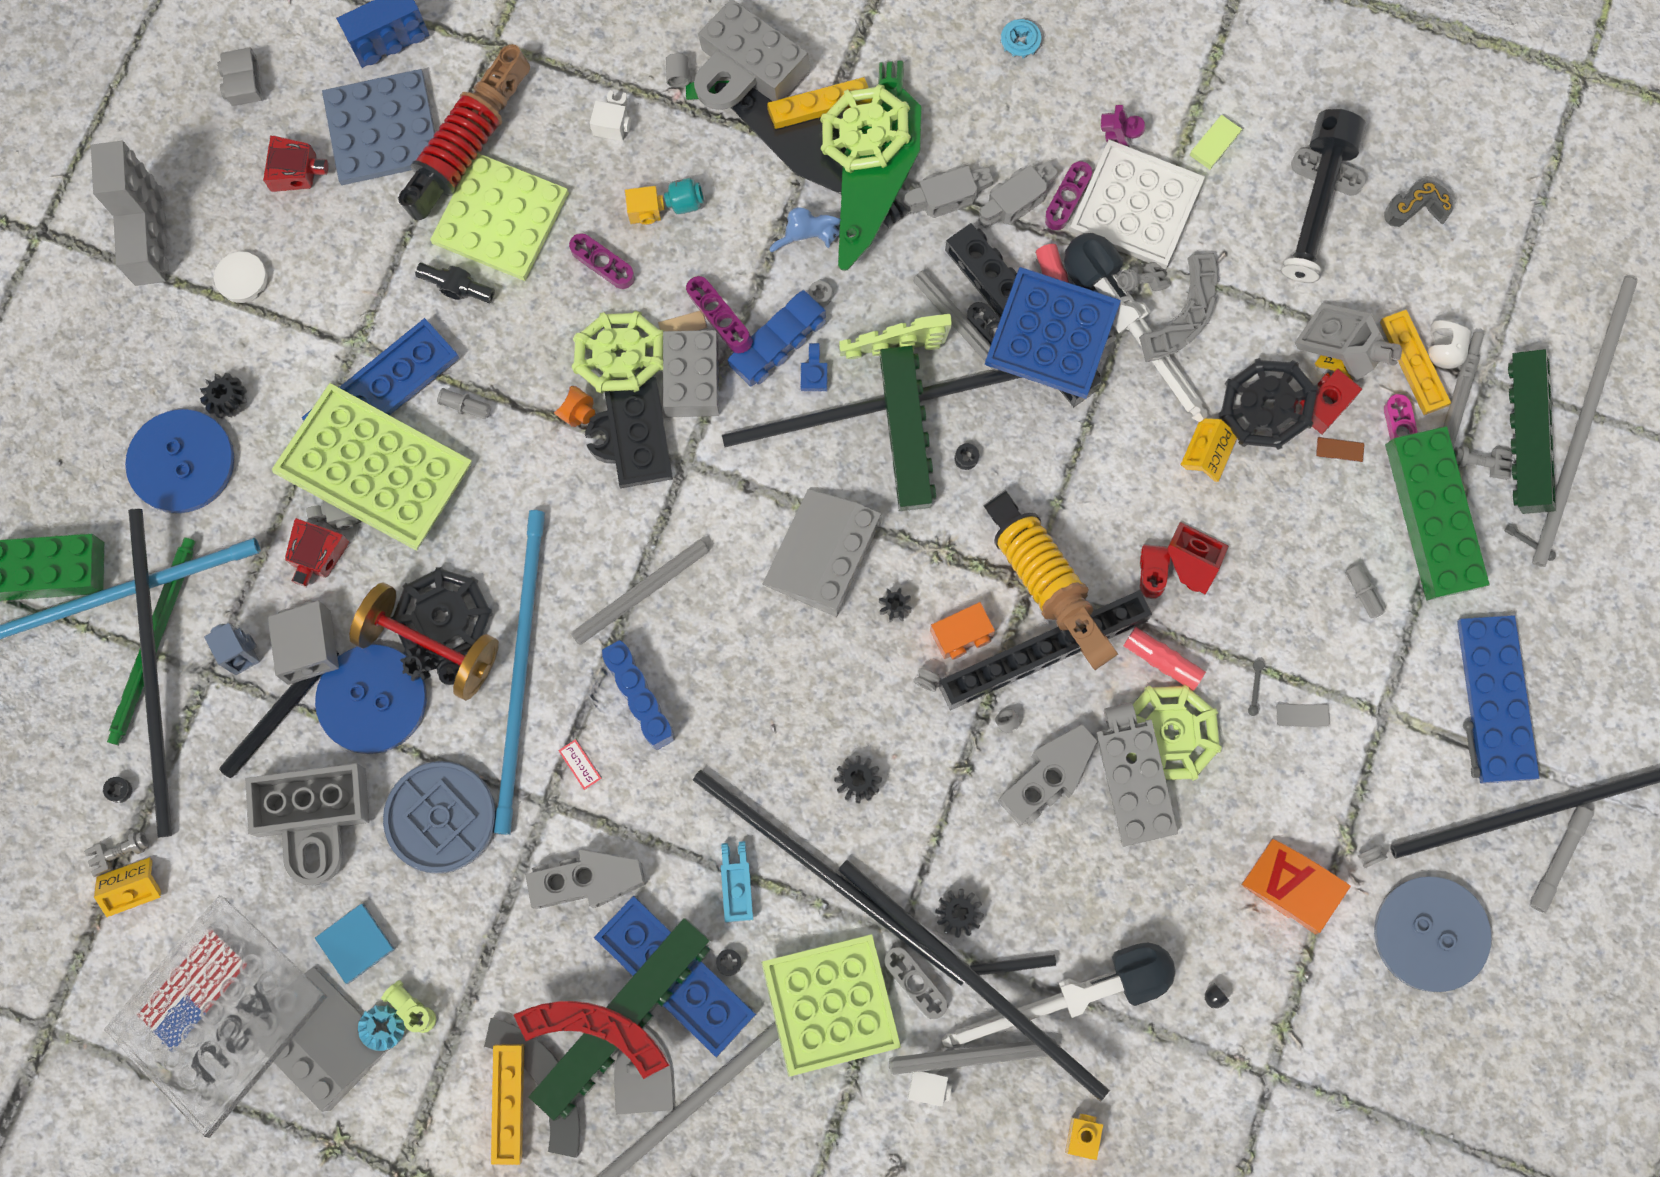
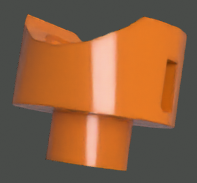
(576, 407)

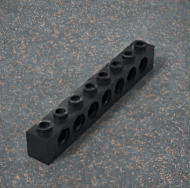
(991, 288)
(1039, 652)

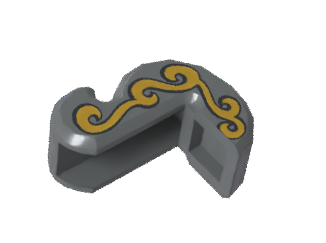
(1420, 195)

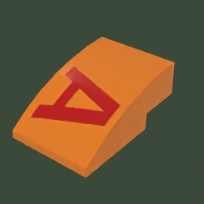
(1296, 886)

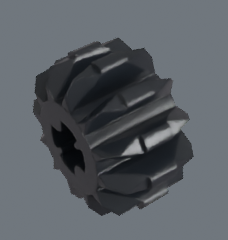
(223, 395)
(868, 778)
(962, 904)

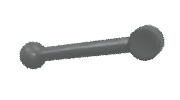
(1513, 532)
(1258, 666)
(1468, 726)

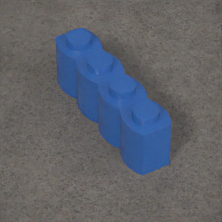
(778, 337)
(640, 699)

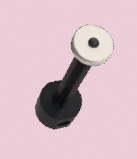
(1338, 139)

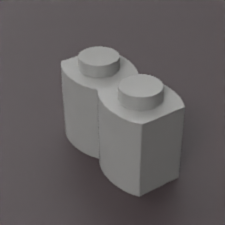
(240, 76)

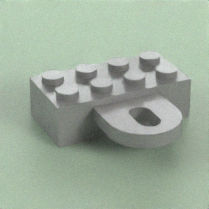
(749, 55)
(308, 810)

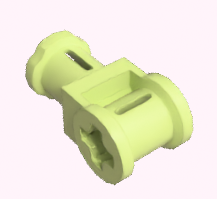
(409, 1008)

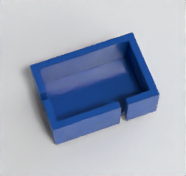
(382, 28)

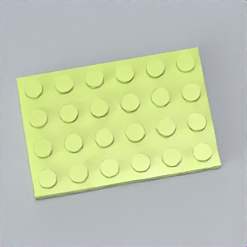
(372, 466)

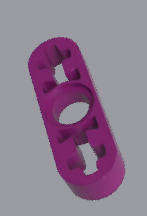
(1069, 206)
(598, 250)

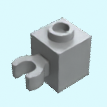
(335, 517)

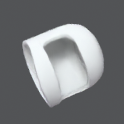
(1449, 351)

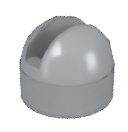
(1003, 723)

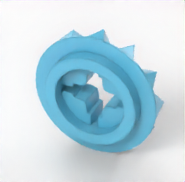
(1021, 28)
(380, 1041)

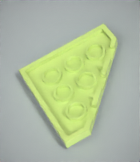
(923, 332)

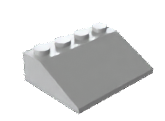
(823, 551)
(327, 1051)

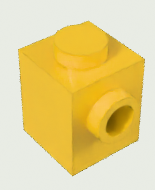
(644, 205)
(1084, 1137)

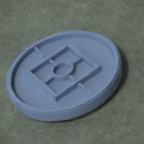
(439, 817)
(1432, 934)

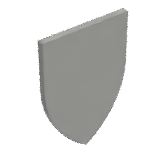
(638, 1094)

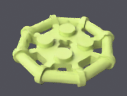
(858, 117)
(615, 339)
(1187, 726)

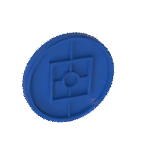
(179, 461)
(370, 701)

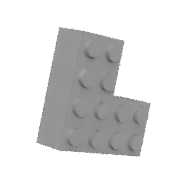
(137, 211)

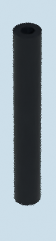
(1014, 965)

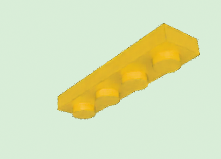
(812, 103)
(1415, 363)
(507, 1104)

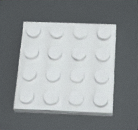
(1137, 203)

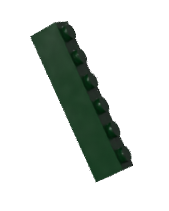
(906, 428)
(1533, 432)

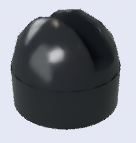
(1215, 997)

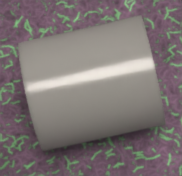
(677, 70)

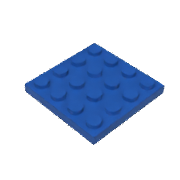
(1052, 332)

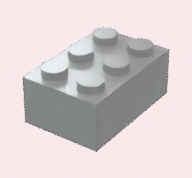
(690, 373)

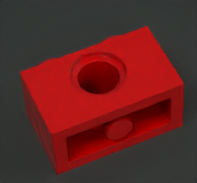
(1341, 391)

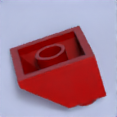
(1196, 557)

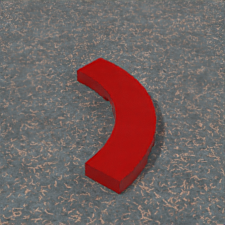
(595, 1021)

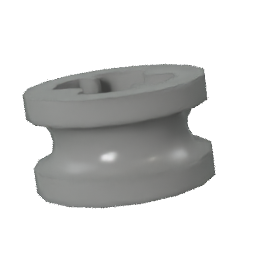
(825, 287)
(927, 680)
(1372, 856)

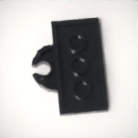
(633, 436)

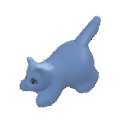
(803, 226)

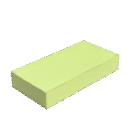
(1215, 142)

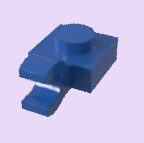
(814, 373)

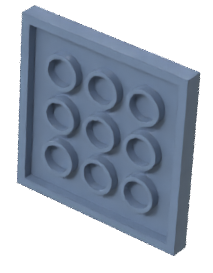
(378, 125)

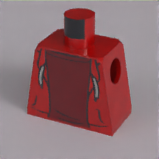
(291, 165)
(313, 551)

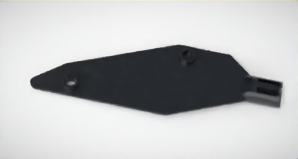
(799, 146)

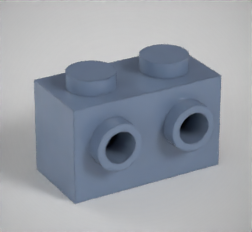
(232, 648)

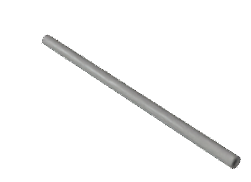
(1585, 420)
(694, 1102)

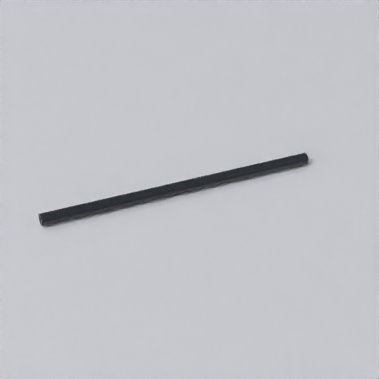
(861, 408)
(150, 674)
(1525, 813)
(818, 868)
(976, 982)

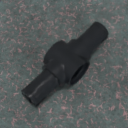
(455, 282)

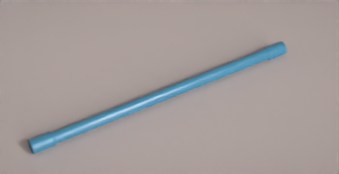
(234, 552)
(504, 811)

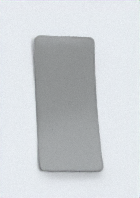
(1302, 715)

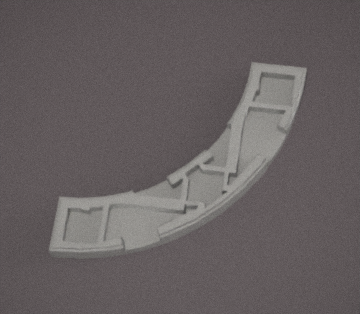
(1193, 315)

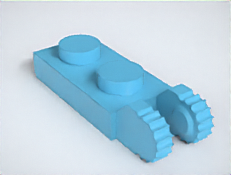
(736, 886)

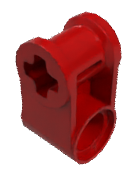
(1154, 566)

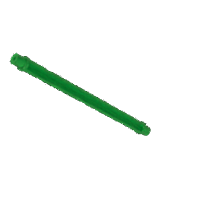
(160, 619)

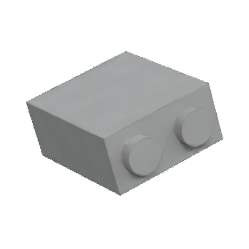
(303, 642)

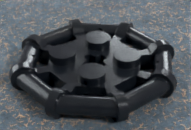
(1269, 388)
(446, 601)

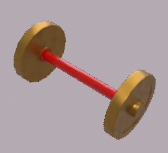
(375, 615)

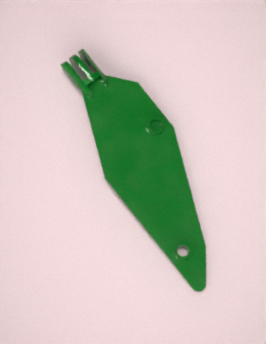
(871, 191)

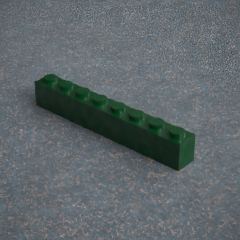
(636, 1001)

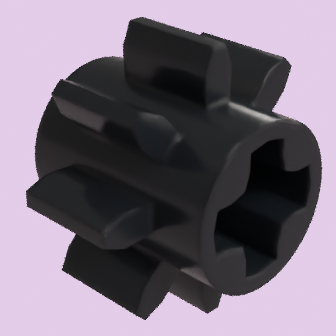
(891, 597)
(418, 663)

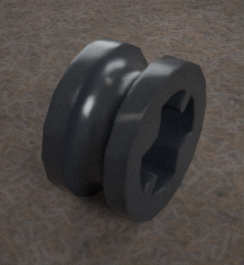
(974, 455)
(442, 672)
(109, 788)
(723, 970)

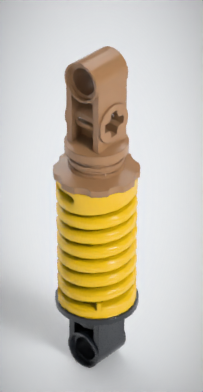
(1048, 576)

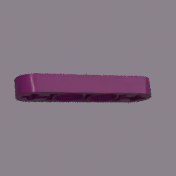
(718, 314)

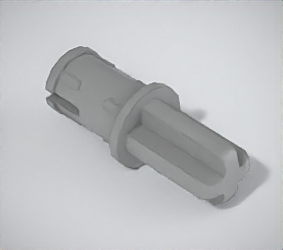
(463, 403)
(1365, 591)

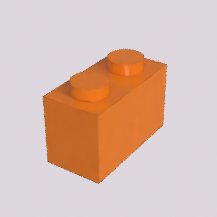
(962, 631)

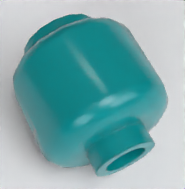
(684, 196)

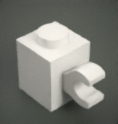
(610, 118)
(929, 1087)

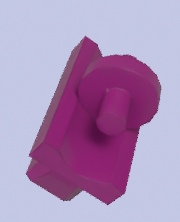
(1119, 126)

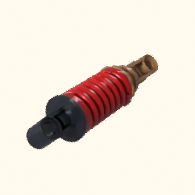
(463, 134)

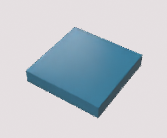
(354, 943)

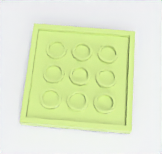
(500, 216)
(830, 1005)

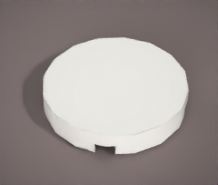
(240, 277)

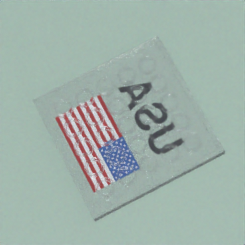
(215, 1015)

